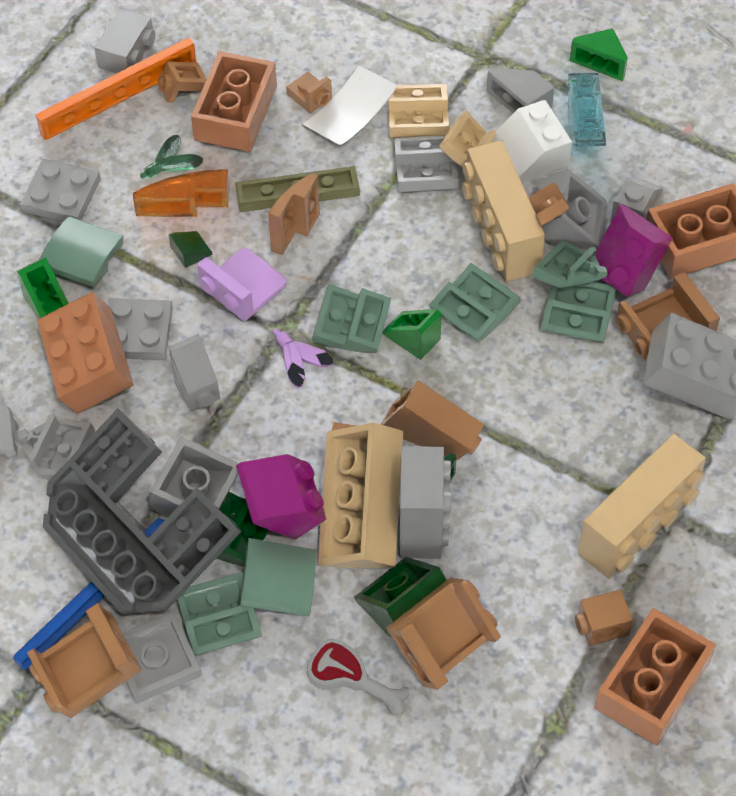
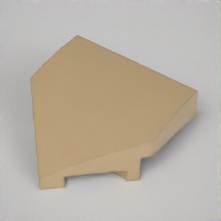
(464, 134)

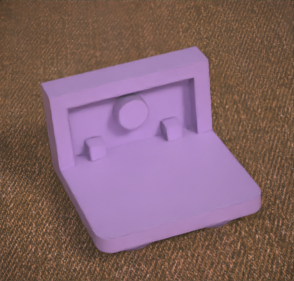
(241, 282)

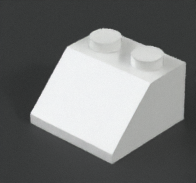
(535, 141)

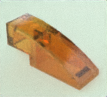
(183, 194)

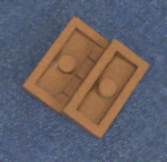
(294, 213)

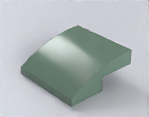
(81, 251)
(475, 302)
(579, 311)
(351, 319)
(278, 577)
(215, 615)

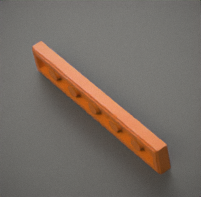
(111, 90)

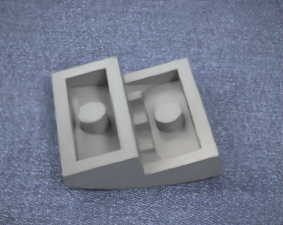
(424, 165)

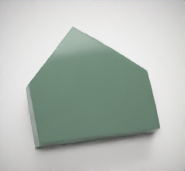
(569, 266)

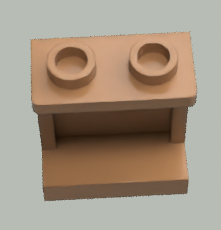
(645, 316)
(443, 630)
(84, 664)

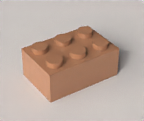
(234, 101)
(700, 228)
(84, 353)
(654, 676)

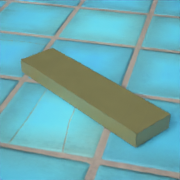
(264, 192)

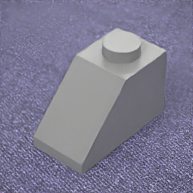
(518, 87)
(637, 196)
(194, 373)

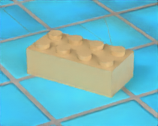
(503, 210)
(641, 506)

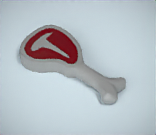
(339, 665)

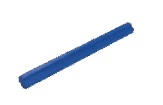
(66, 618)

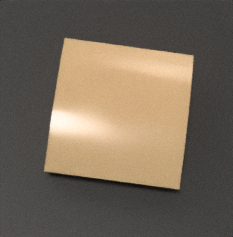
(418, 111)

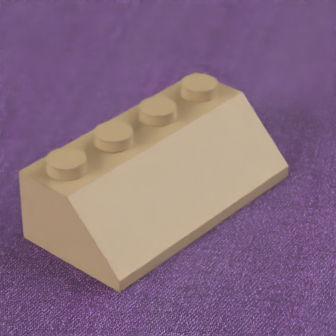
(361, 497)

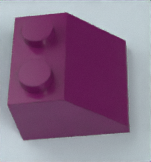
(631, 251)
(282, 494)

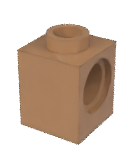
(604, 618)

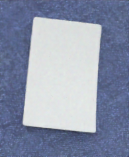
(352, 106)

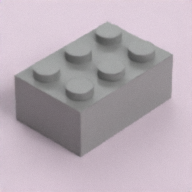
(693, 365)
(424, 502)

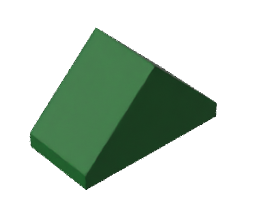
(601, 53)
(41, 288)
(416, 331)

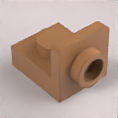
(180, 77)
(310, 92)
(548, 203)

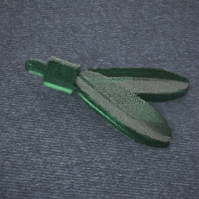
(169, 160)

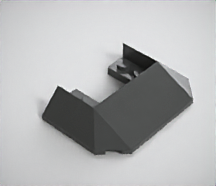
(109, 543)

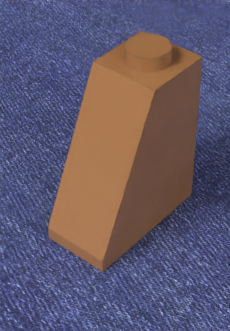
(433, 421)

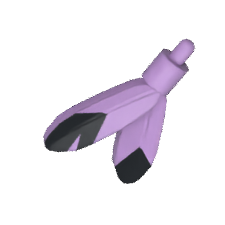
(295, 353)

